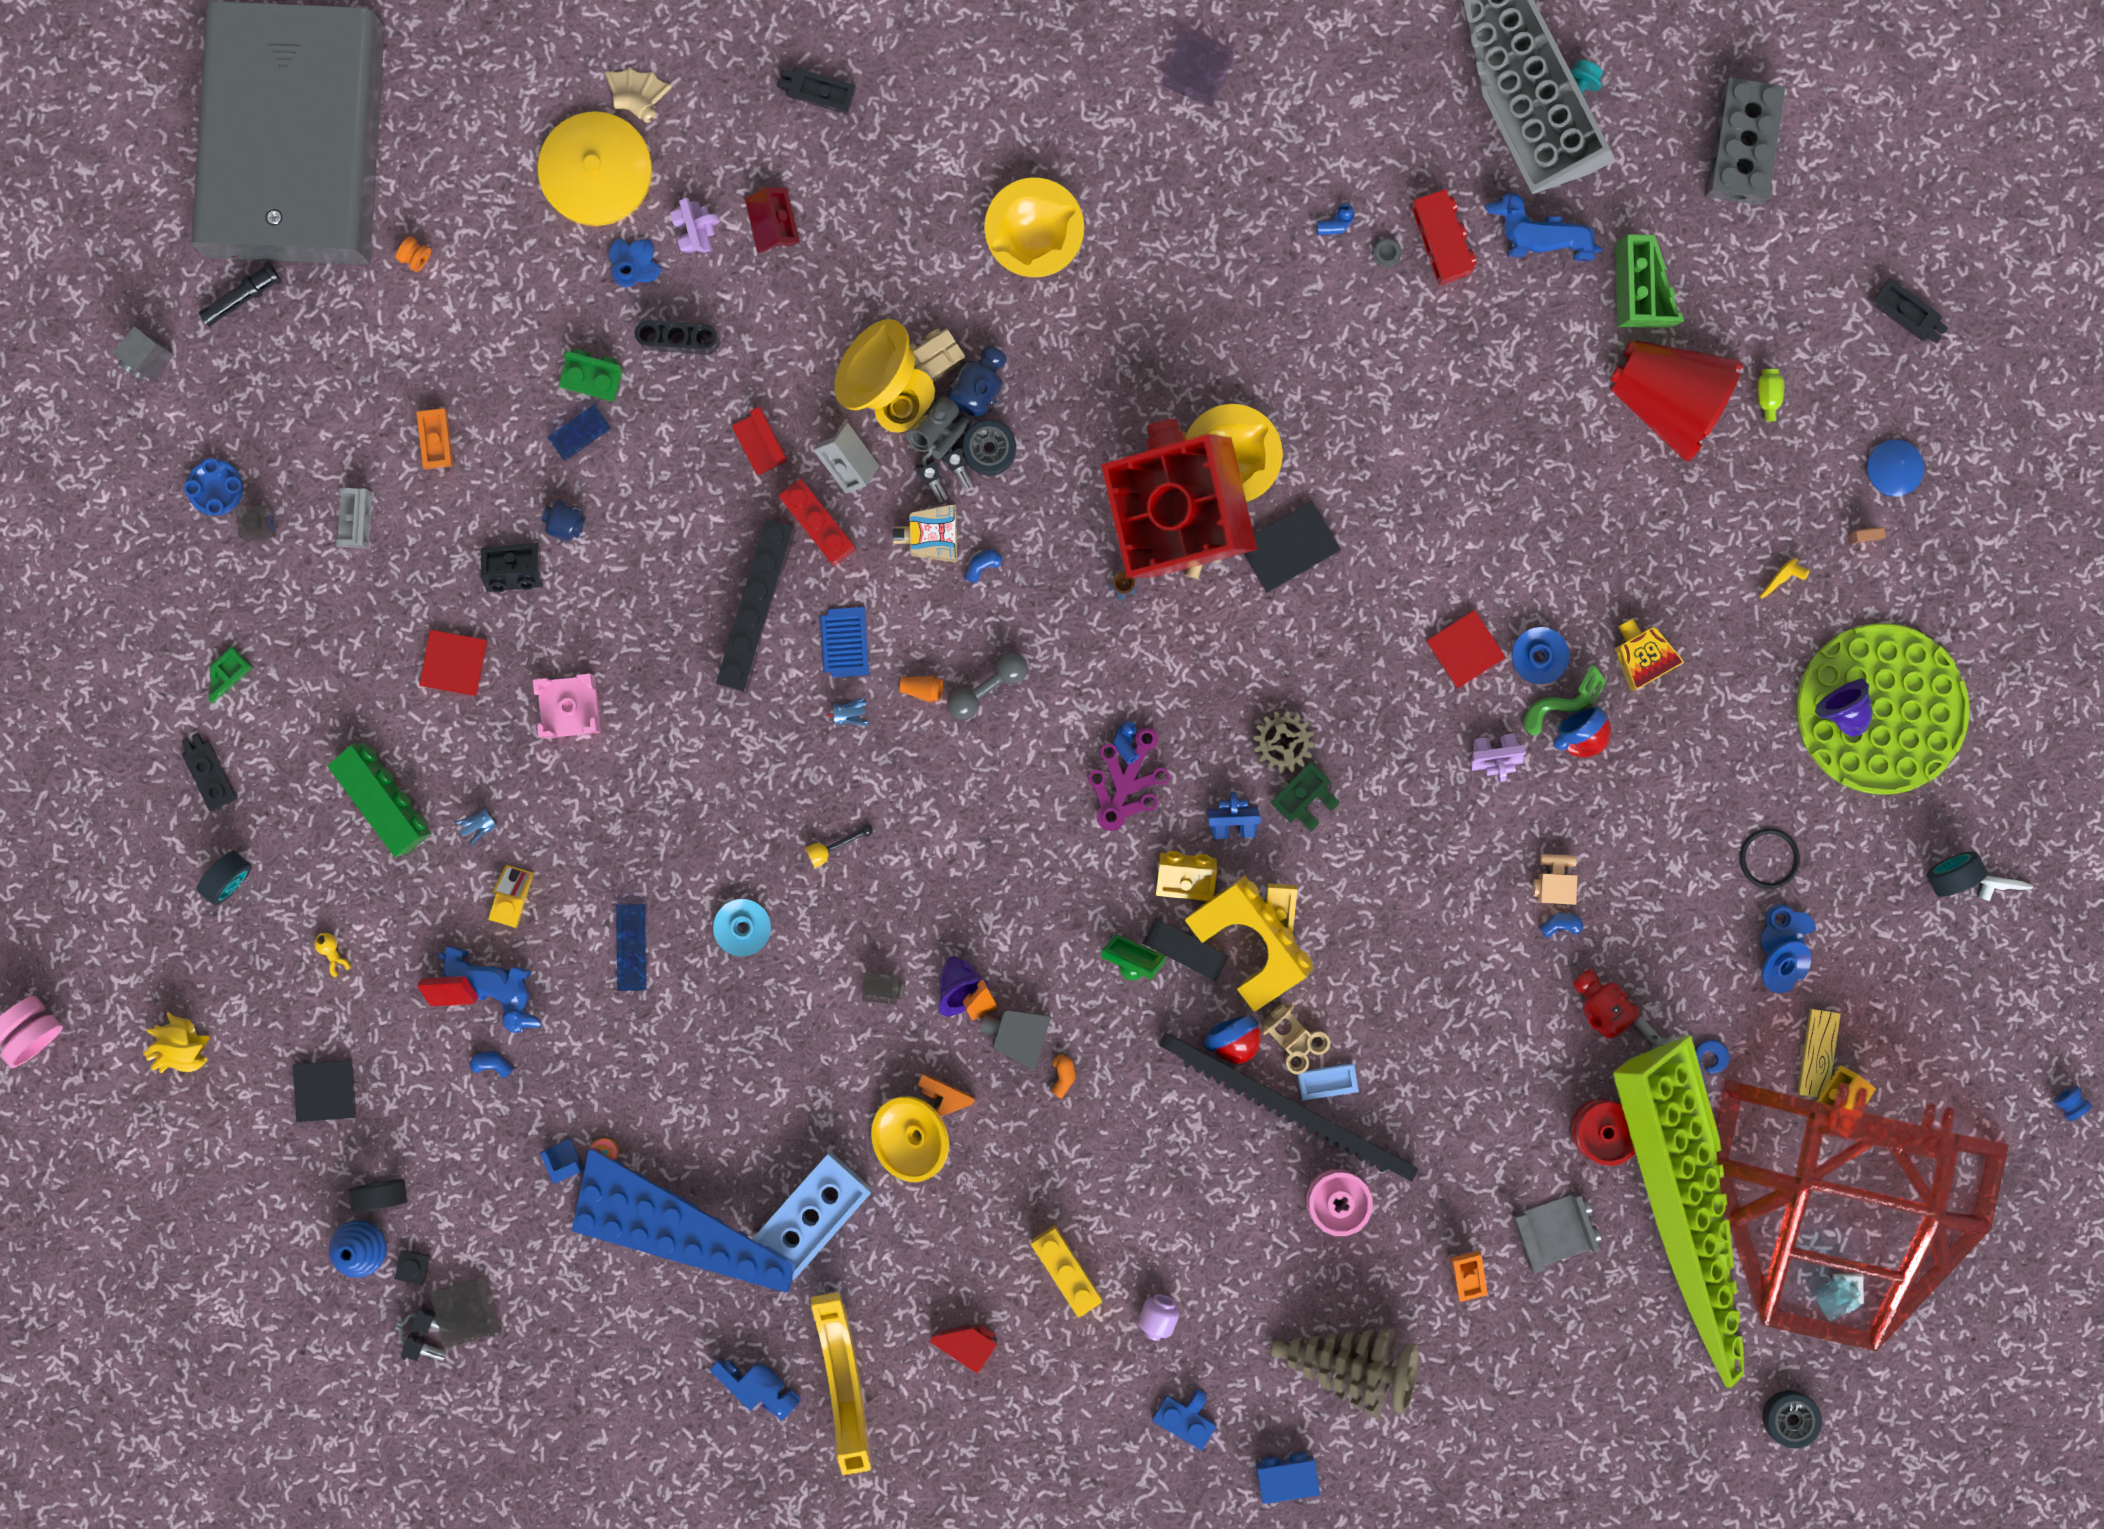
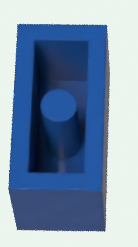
(1287, 1478)

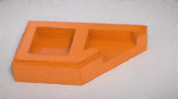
(980, 1002)

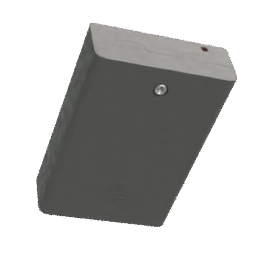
(288, 133)

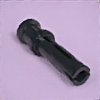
(250, 287)

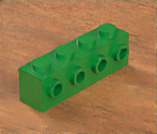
(379, 799)

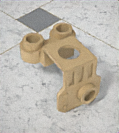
(1297, 1041)

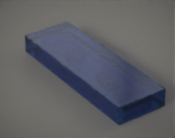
(631, 947)

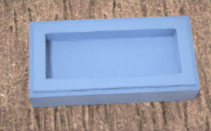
(1327, 1081)

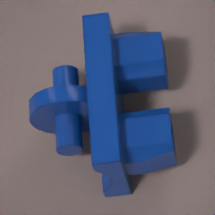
(1233, 813)

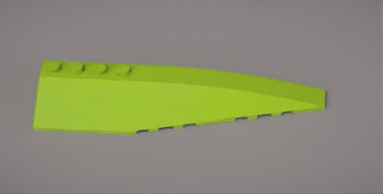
(1681, 1172)

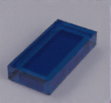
(579, 432)

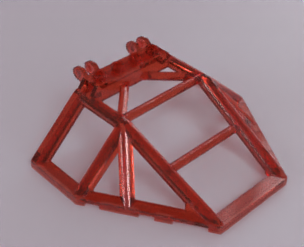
(1795, 1191)

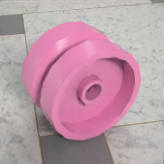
(26, 1031)
(1351, 1214)

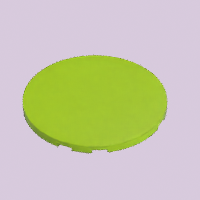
(1915, 704)

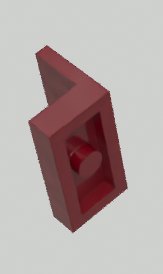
(771, 218)

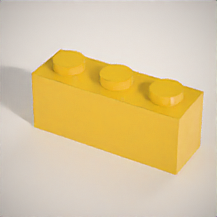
(1066, 1271)

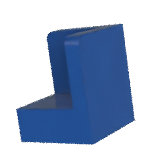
(562, 1161)

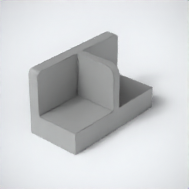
(847, 459)

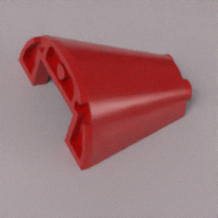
(1676, 391)

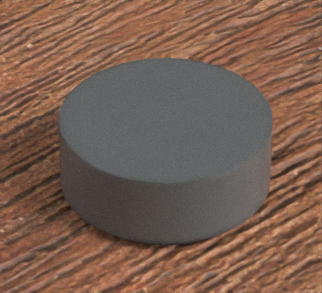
(1387, 253)

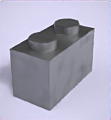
(142, 355)

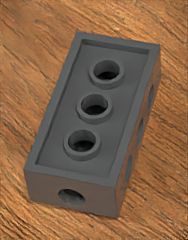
(1761, 132)

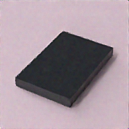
(1291, 547)

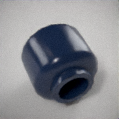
(563, 520)

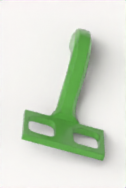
(1535, 714)

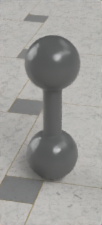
(1010, 669)

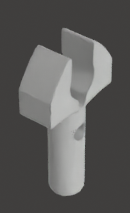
(1651, 1034)

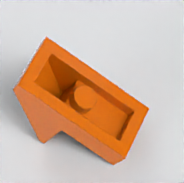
(953, 1098)
(1468, 1275)

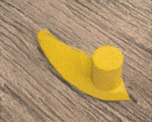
(1786, 571)

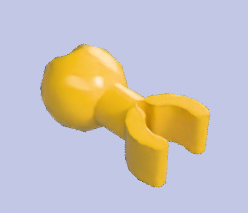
(328, 948)

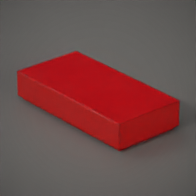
(447, 991)

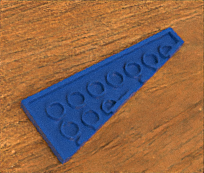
(652, 1219)

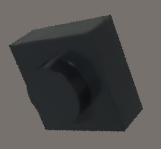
(412, 1267)

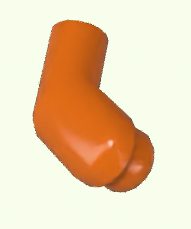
(1066, 1075)

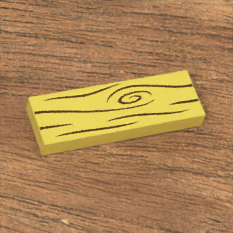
(1818, 1052)

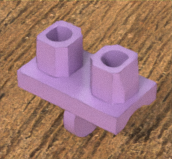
(698, 224)
(1498, 760)

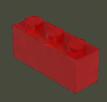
(1443, 236)
(817, 522)

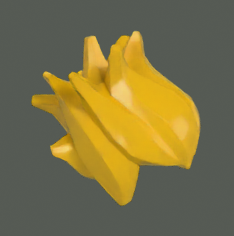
(176, 1046)

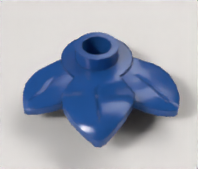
(636, 258)
(1792, 929)

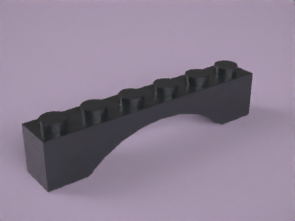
(755, 604)

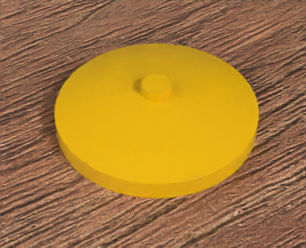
(595, 168)

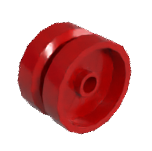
(1588, 1129)

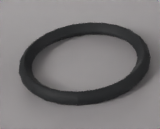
(1749, 876)

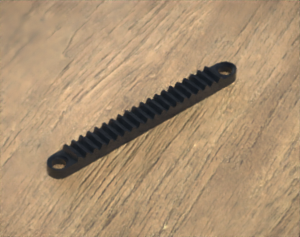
(1291, 1109)

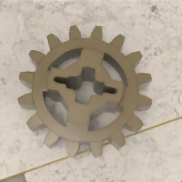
(1280, 728)

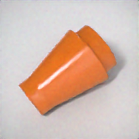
(922, 687)

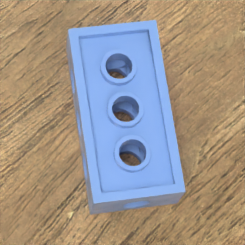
(810, 1195)

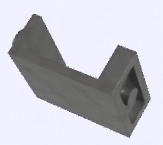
(1556, 1231)

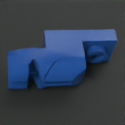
(755, 1386)

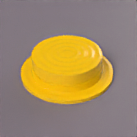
(1034, 227)
(875, 367)
(1254, 442)

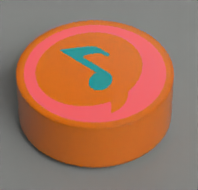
(607, 1147)

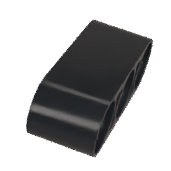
(666, 329)
(1185, 949)

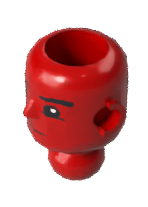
(1607, 1006)

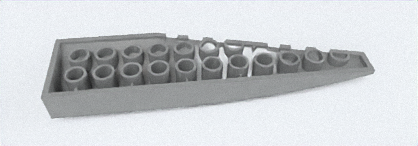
(1534, 94)

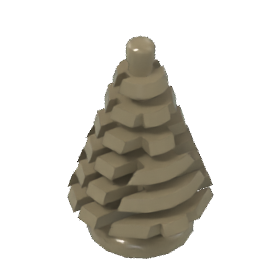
(1369, 1370)

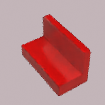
(759, 442)

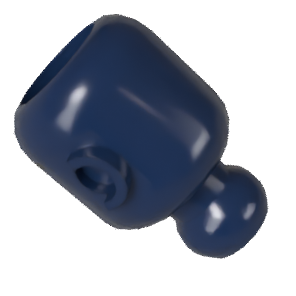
(978, 383)

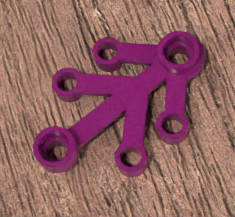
(1126, 784)

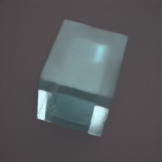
(1837, 1298)

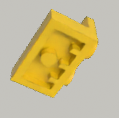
(1186, 876)

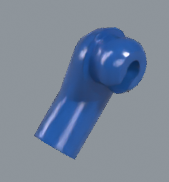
(1339, 223)
(981, 561)
(1563, 921)

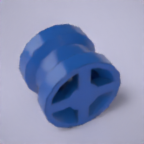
(2072, 1103)

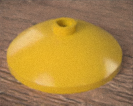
(898, 1143)

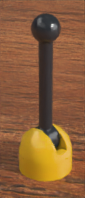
(819, 853)

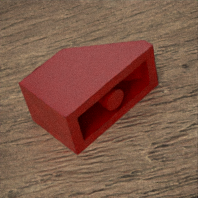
(966, 1344)

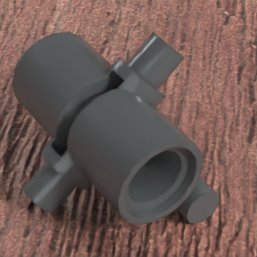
(938, 427)

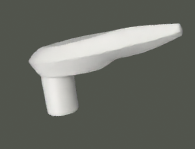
(1992, 882)

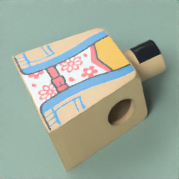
(930, 534)

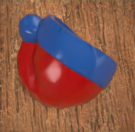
(1584, 733)
(1234, 1039)

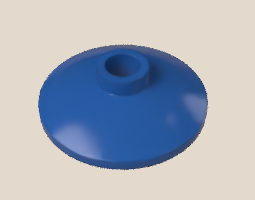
(1554, 651)
(1786, 966)

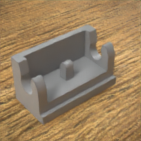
(354, 518)

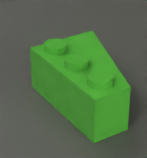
(1642, 286)

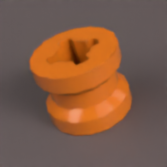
(413, 254)

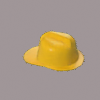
(909, 405)

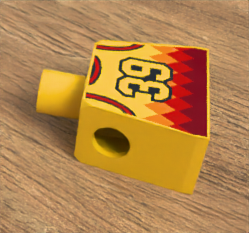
(1644, 655)

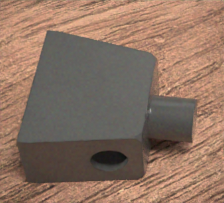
(1018, 1035)

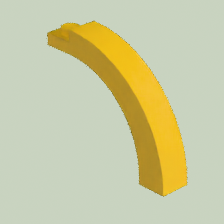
(844, 1383)

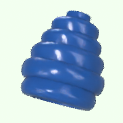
(364, 1242)

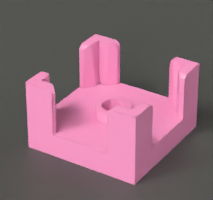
(567, 706)

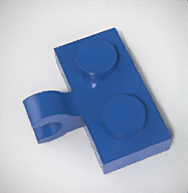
(1185, 1420)

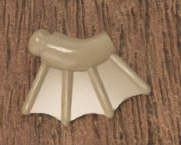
(636, 92)

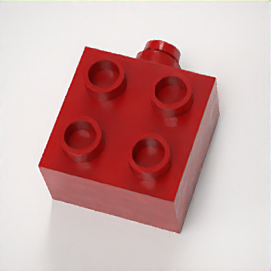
(1178, 502)

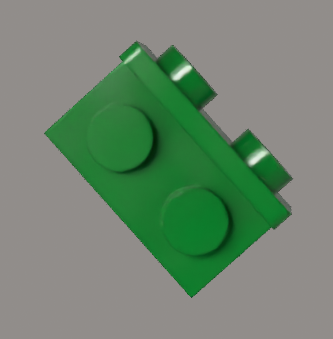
(591, 375)

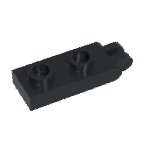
(817, 89)
(1909, 311)
(208, 773)

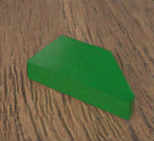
(226, 672)

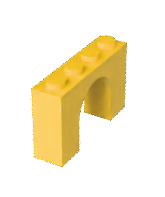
(1243, 905)

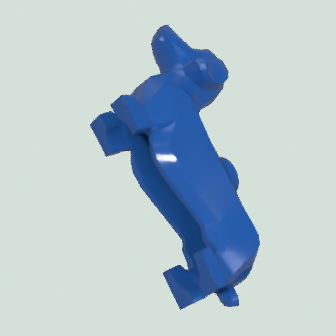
(1541, 236)
(496, 983)

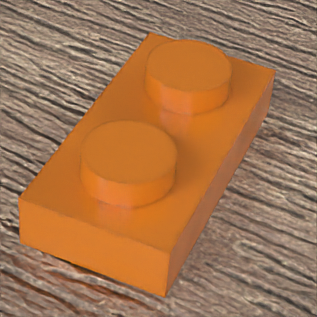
(434, 438)

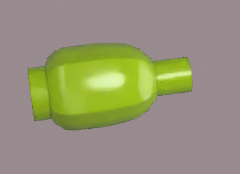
(1770, 392)

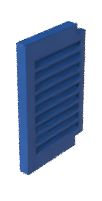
(844, 642)

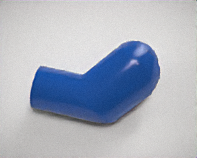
(1123, 741)
(490, 1060)

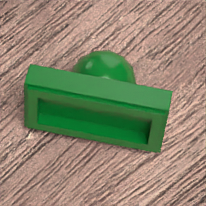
(1132, 958)

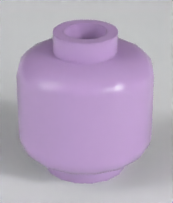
(1158, 1317)

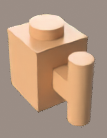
(1556, 886)

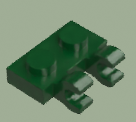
(1301, 793)

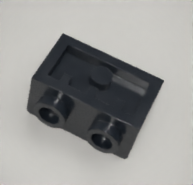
(511, 567)

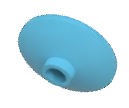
(727, 932)

